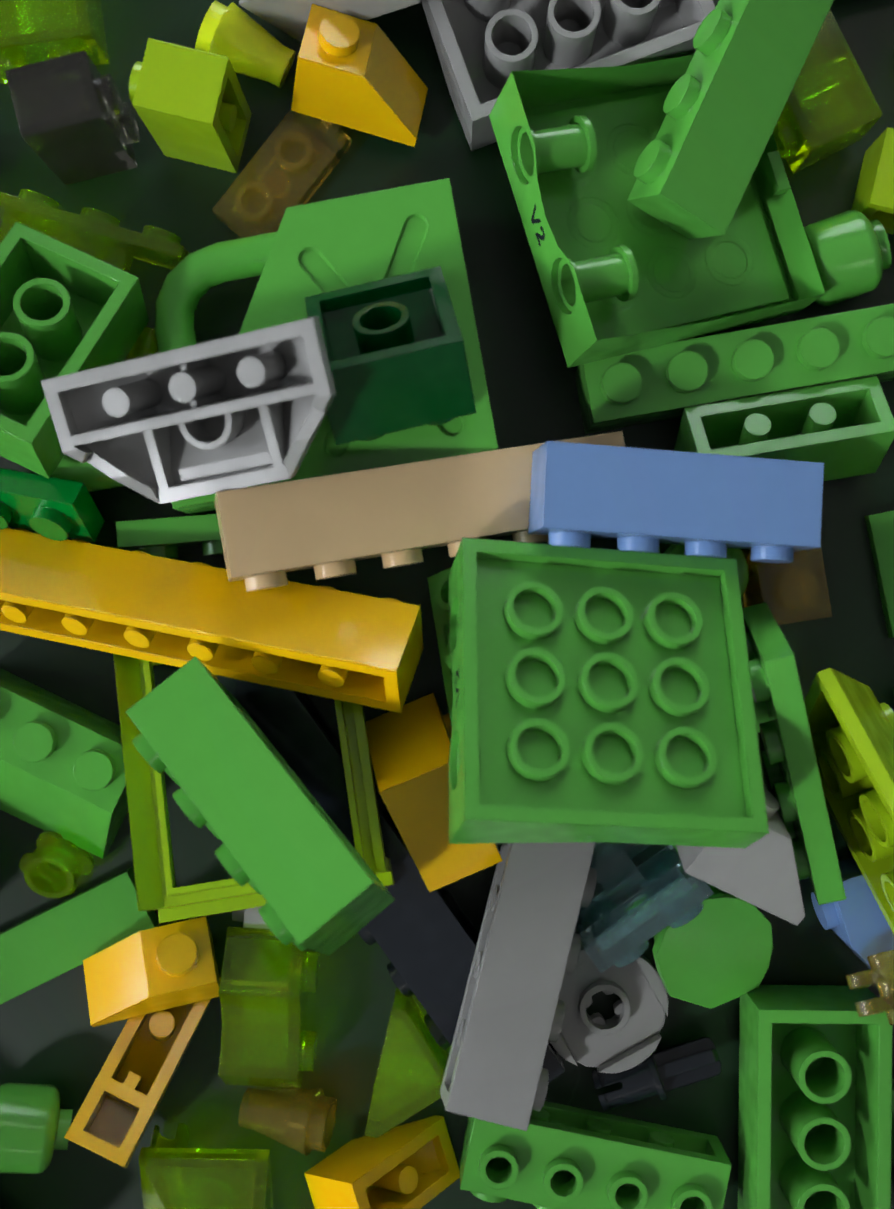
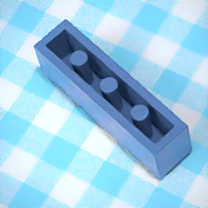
(675, 499)

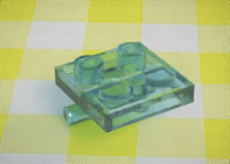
(636, 902)

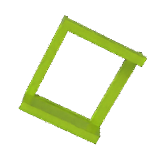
(150, 814)

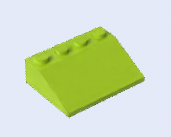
(857, 774)

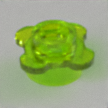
(55, 866)

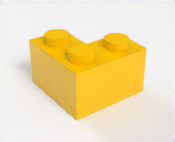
(413, 780)

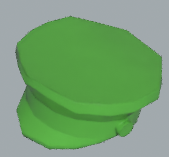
(716, 953)

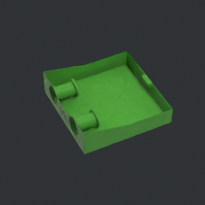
(607, 266)
(600, 699)

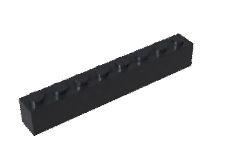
(420, 931)

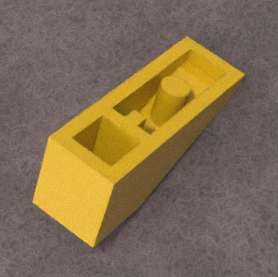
(134, 1082)

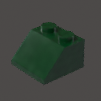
(393, 355)

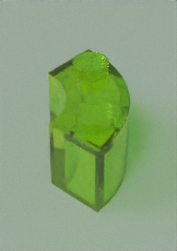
(266, 1010)

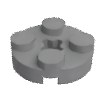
(627, 1036)

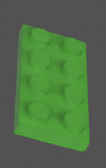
(790, 753)

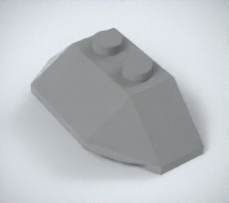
(199, 413)

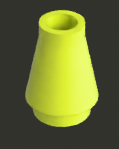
(246, 43)

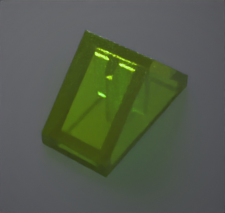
(408, 1069)

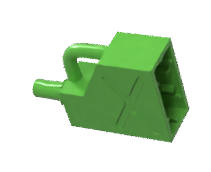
(317, 252)

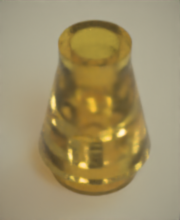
(292, 1117)

